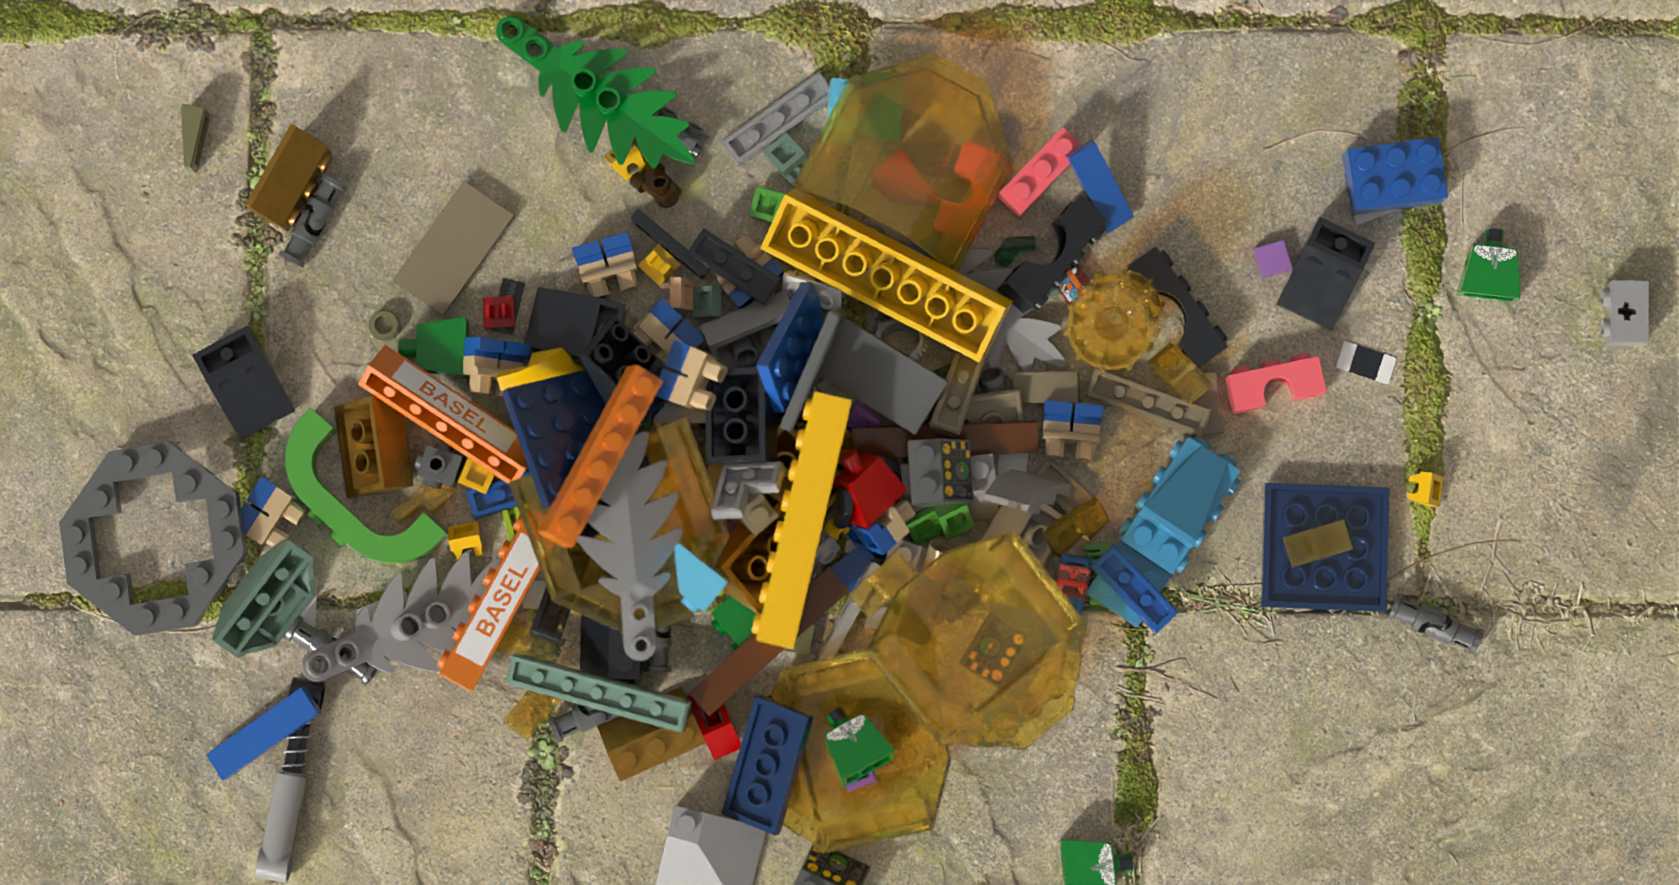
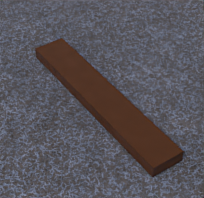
(984, 438)
(755, 655)

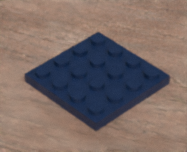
(553, 425)
(1339, 582)

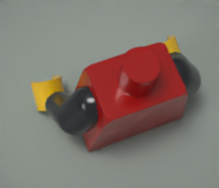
(863, 490)

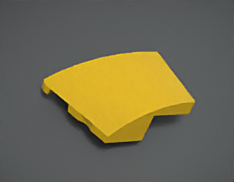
(541, 366)

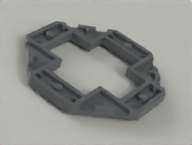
(102, 498)

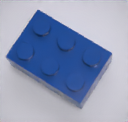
(1395, 176)

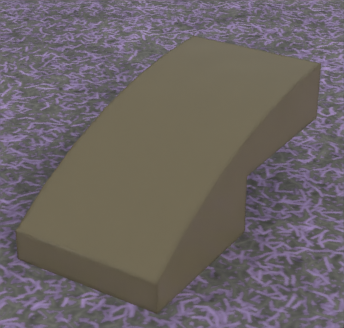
(1051, 386)

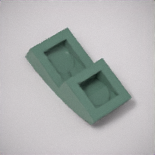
(786, 157)

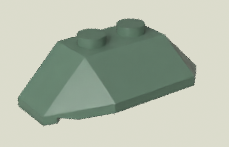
(266, 601)

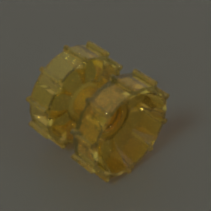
(1110, 344)

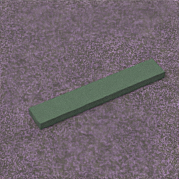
(598, 692)

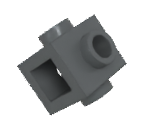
(447, 474)

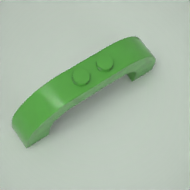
(300, 461)

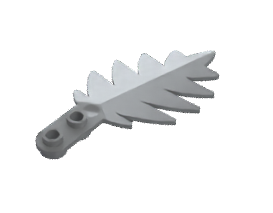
(1024, 335)
(634, 555)
(400, 630)

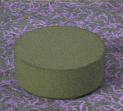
(384, 325)

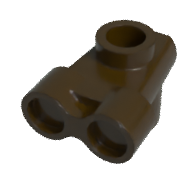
(656, 184)

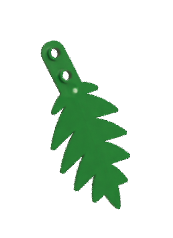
(600, 96)

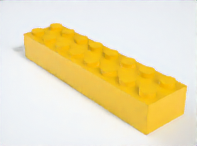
(886, 275)
(803, 521)

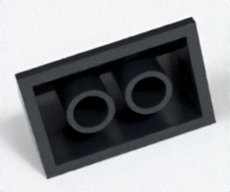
(742, 421)
(604, 652)

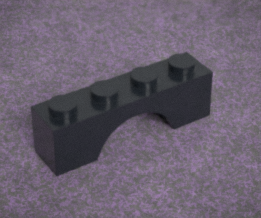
(1074, 229)
(1200, 339)

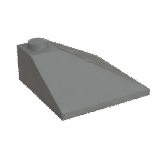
(709, 850)

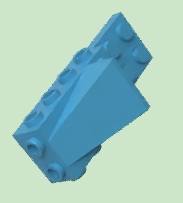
(1171, 518)

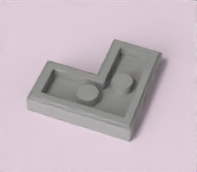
(741, 480)

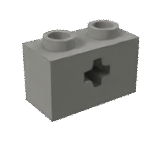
(1633, 298)

